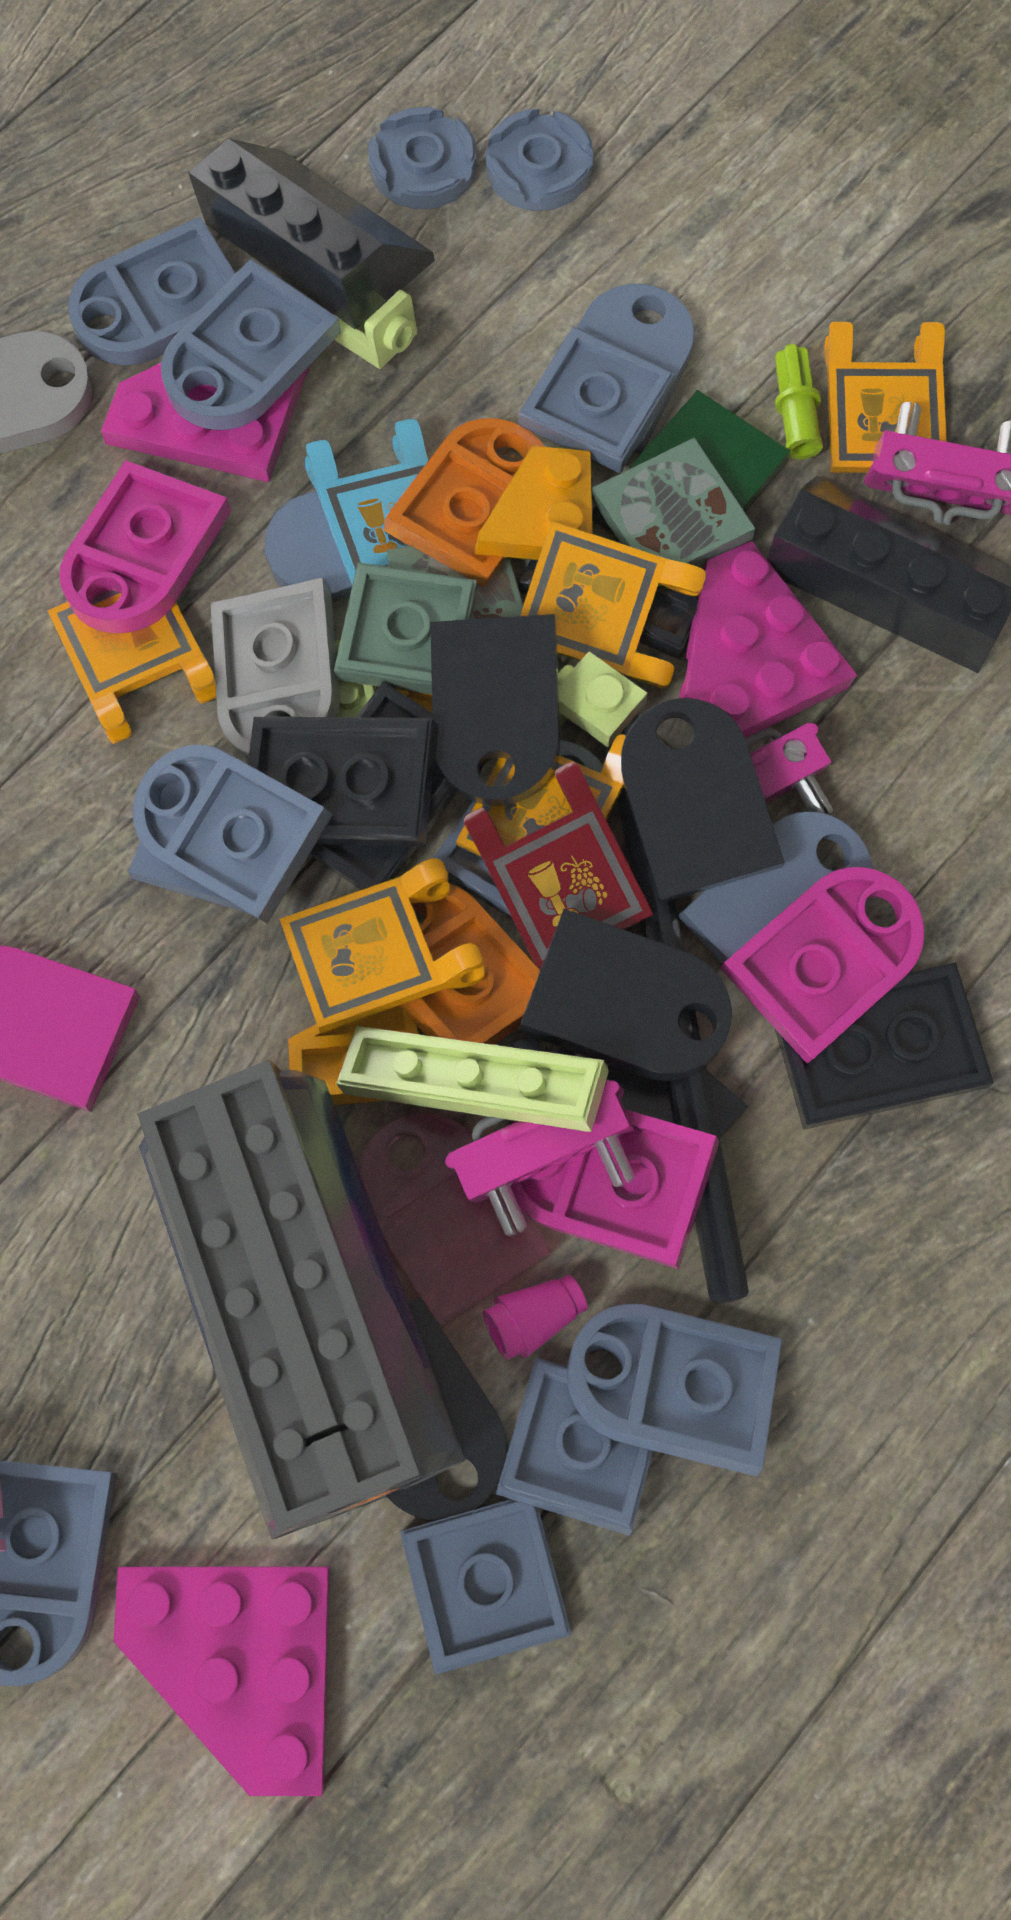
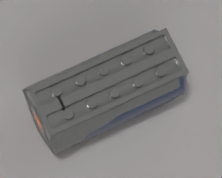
(296, 1296)

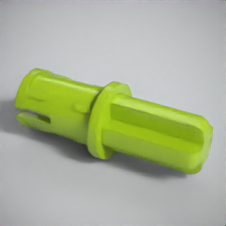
(798, 402)

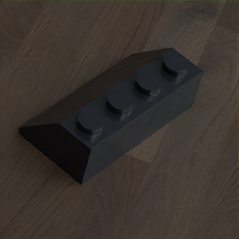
(306, 229)
(893, 572)

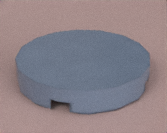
(422, 158)
(539, 160)
(303, 547)

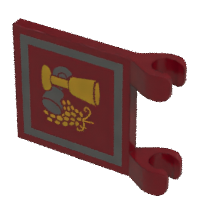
(561, 867)

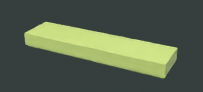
(474, 1078)

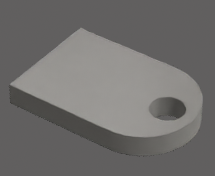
(30, 407)
(274, 657)

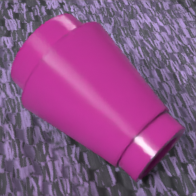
(533, 1315)

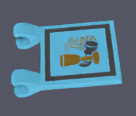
(361, 502)

